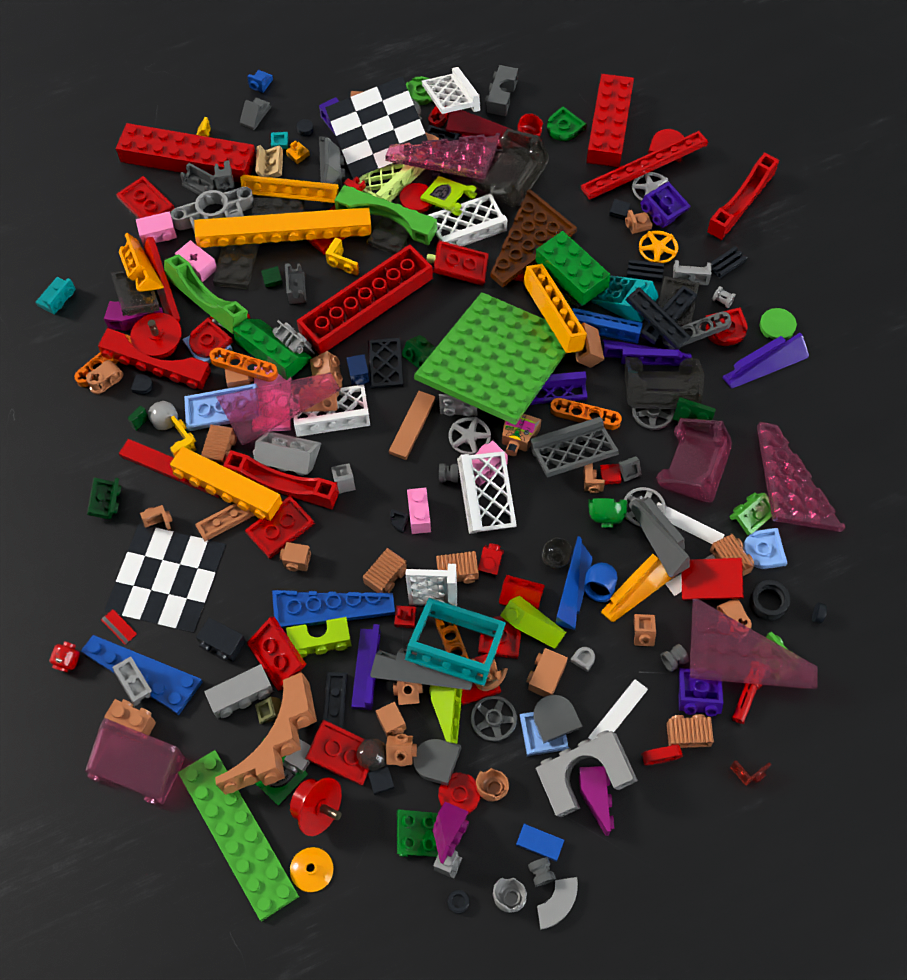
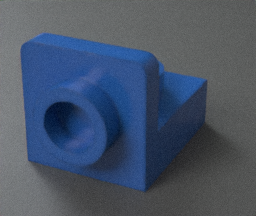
(259, 81)

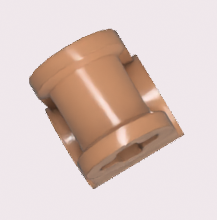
(104, 375)
(735, 611)

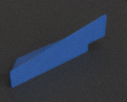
(574, 586)

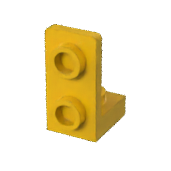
(335, 259)
(187, 442)

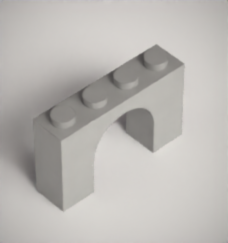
(556, 772)

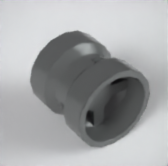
(448, 473)
(675, 657)
(541, 870)

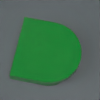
(565, 125)

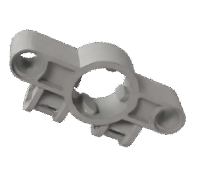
(233, 204)

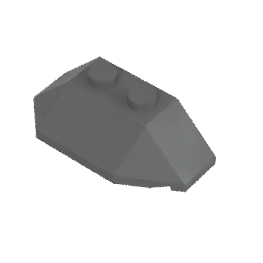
(330, 162)

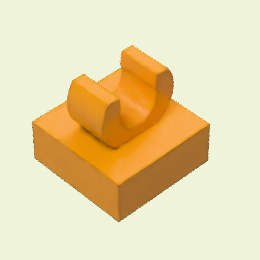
(297, 152)

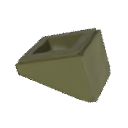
(268, 709)

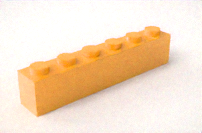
(554, 308)
(226, 483)

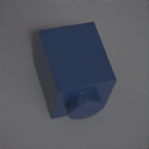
(358, 370)

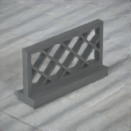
(568, 438)

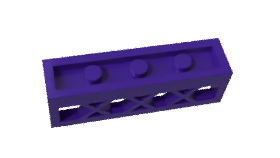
(566, 383)
(364, 684)

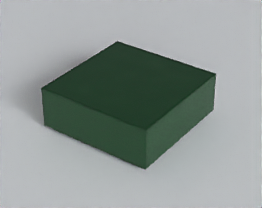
(271, 277)
(138, 418)

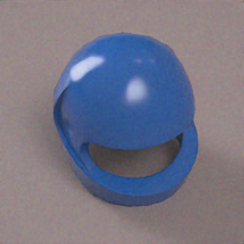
(604, 576)

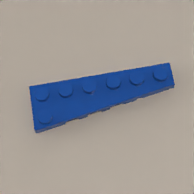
(314, 608)
(168, 685)

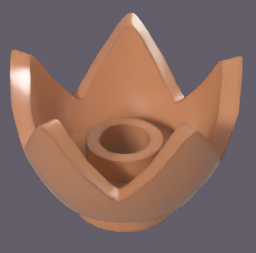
(494, 678)

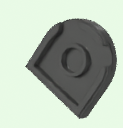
(555, 717)
(436, 760)

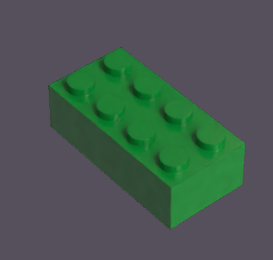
(573, 268)

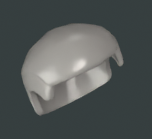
(160, 414)
(509, 895)

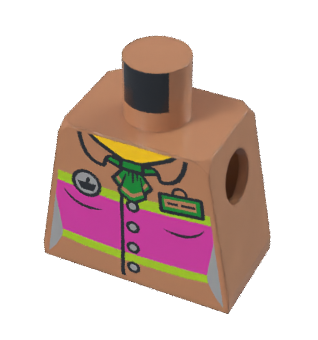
(519, 435)

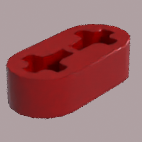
(435, 114)
(662, 755)

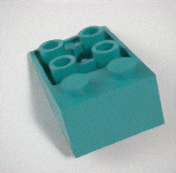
(619, 289)

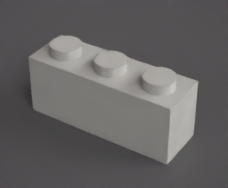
(239, 692)

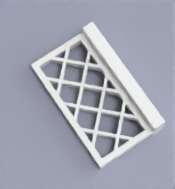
(462, 87)
(472, 232)
(336, 421)
(470, 492)
(446, 585)

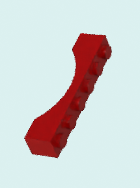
(729, 214)
(188, 371)
(312, 490)

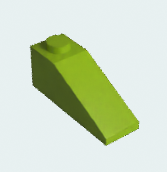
(532, 622)
(447, 708)

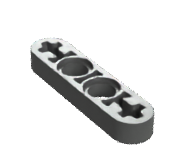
(698, 333)

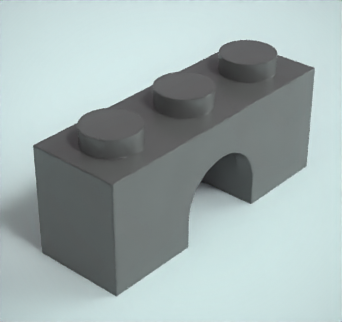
(504, 80)

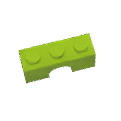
(336, 638)

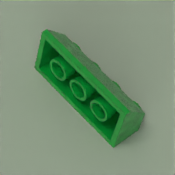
(260, 342)

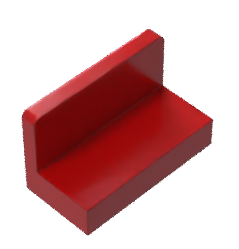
(526, 589)

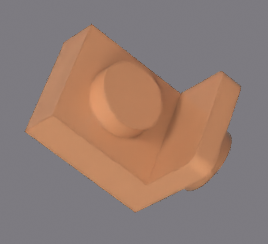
(638, 222)
(590, 482)
(644, 630)

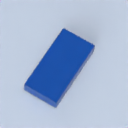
(540, 842)

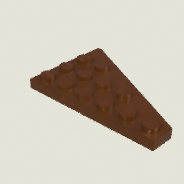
(532, 227)

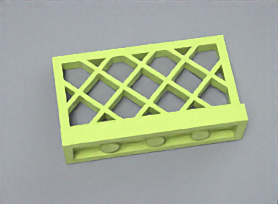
(395, 185)

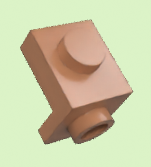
(156, 515)

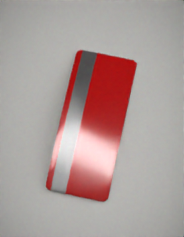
(118, 627)

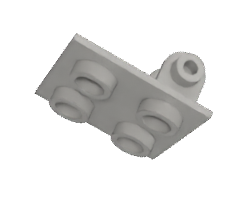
(291, 338)
(451, 406)

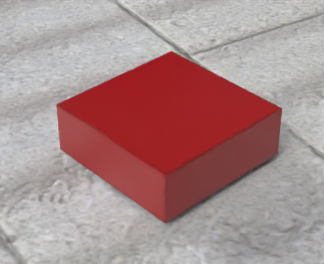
(610, 473)

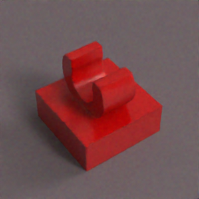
(354, 183)
(405, 616)

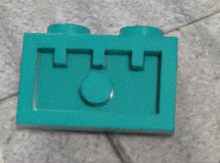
(56, 295)

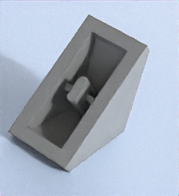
(343, 477)

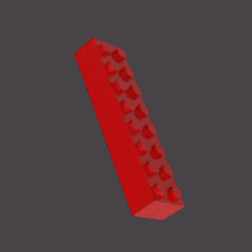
(175, 150)
(365, 299)

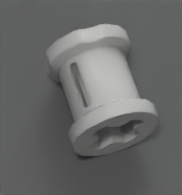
(727, 302)

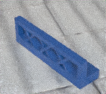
(611, 326)

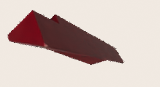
(473, 125)

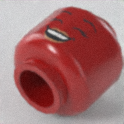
(64, 657)

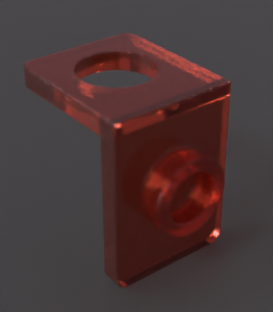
(745, 778)

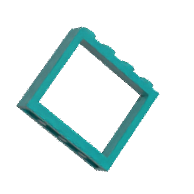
(448, 662)

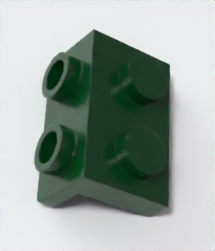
(417, 350)
(693, 410)
(103, 498)

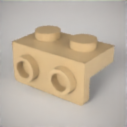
(269, 162)

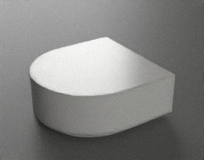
(584, 658)

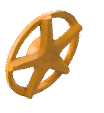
(658, 247)

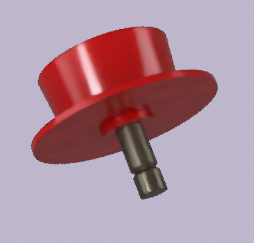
(156, 335)
(316, 805)

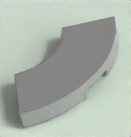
(559, 904)

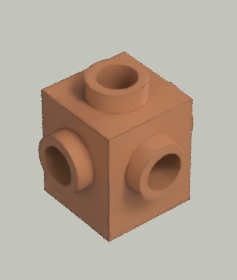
(407, 696)
(400, 750)

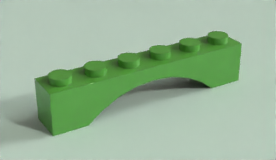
(419, 226)
(182, 276)

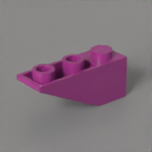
(115, 320)
(593, 789)
(448, 829)

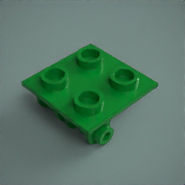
(416, 833)

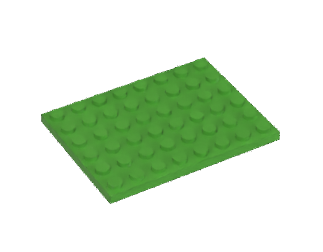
(494, 358)

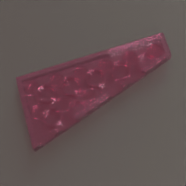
(266, 407)

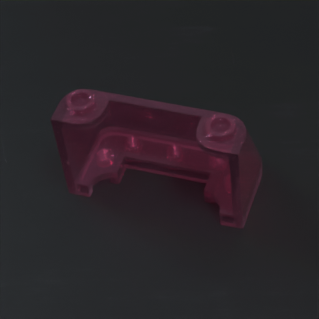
(698, 459)
(134, 761)

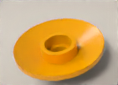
(316, 879)

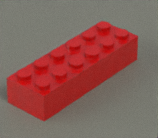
(610, 120)

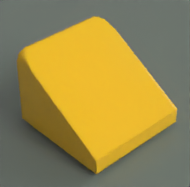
(204, 128)

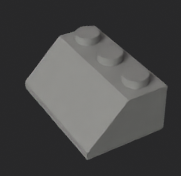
(286, 452)

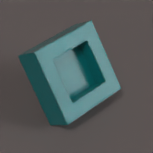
(279, 138)

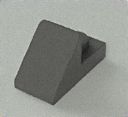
(254, 112)

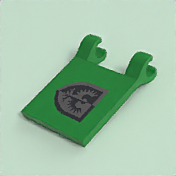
(282, 789)

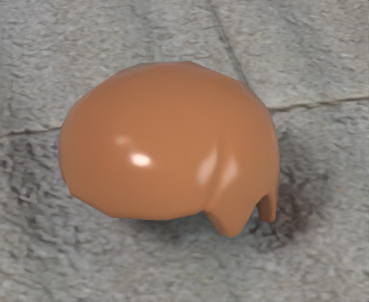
(492, 785)

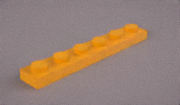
(290, 188)

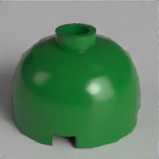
(607, 511)

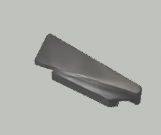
(662, 535)
(397, 668)

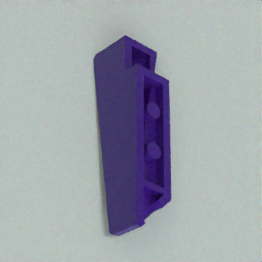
(646, 354)
(768, 359)

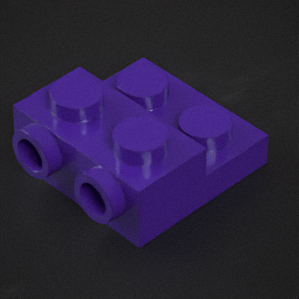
(664, 204)
(699, 694)

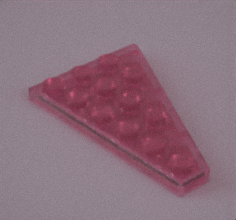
(464, 157)
(789, 485)
(736, 653)

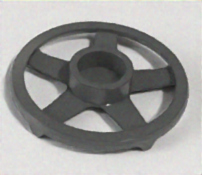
(652, 414)
(493, 719)

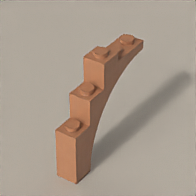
(283, 739)

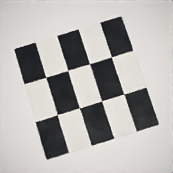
(372, 123)
(165, 578)

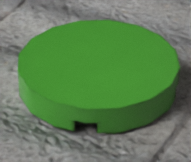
(417, 91)
(778, 323)

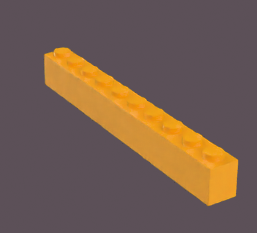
(282, 227)

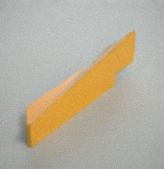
(138, 265)
(639, 586)

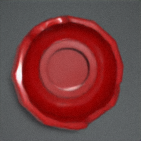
(530, 124)

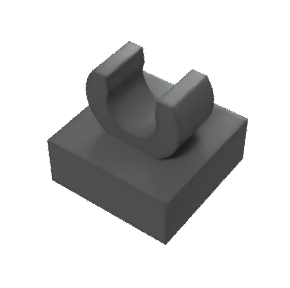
(630, 468)

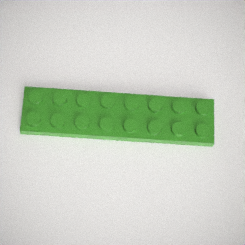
(239, 838)

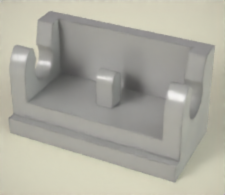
(691, 273)
(132, 680)

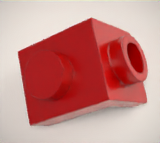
(491, 558)

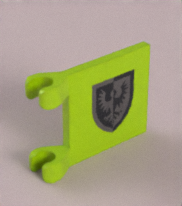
(445, 194)

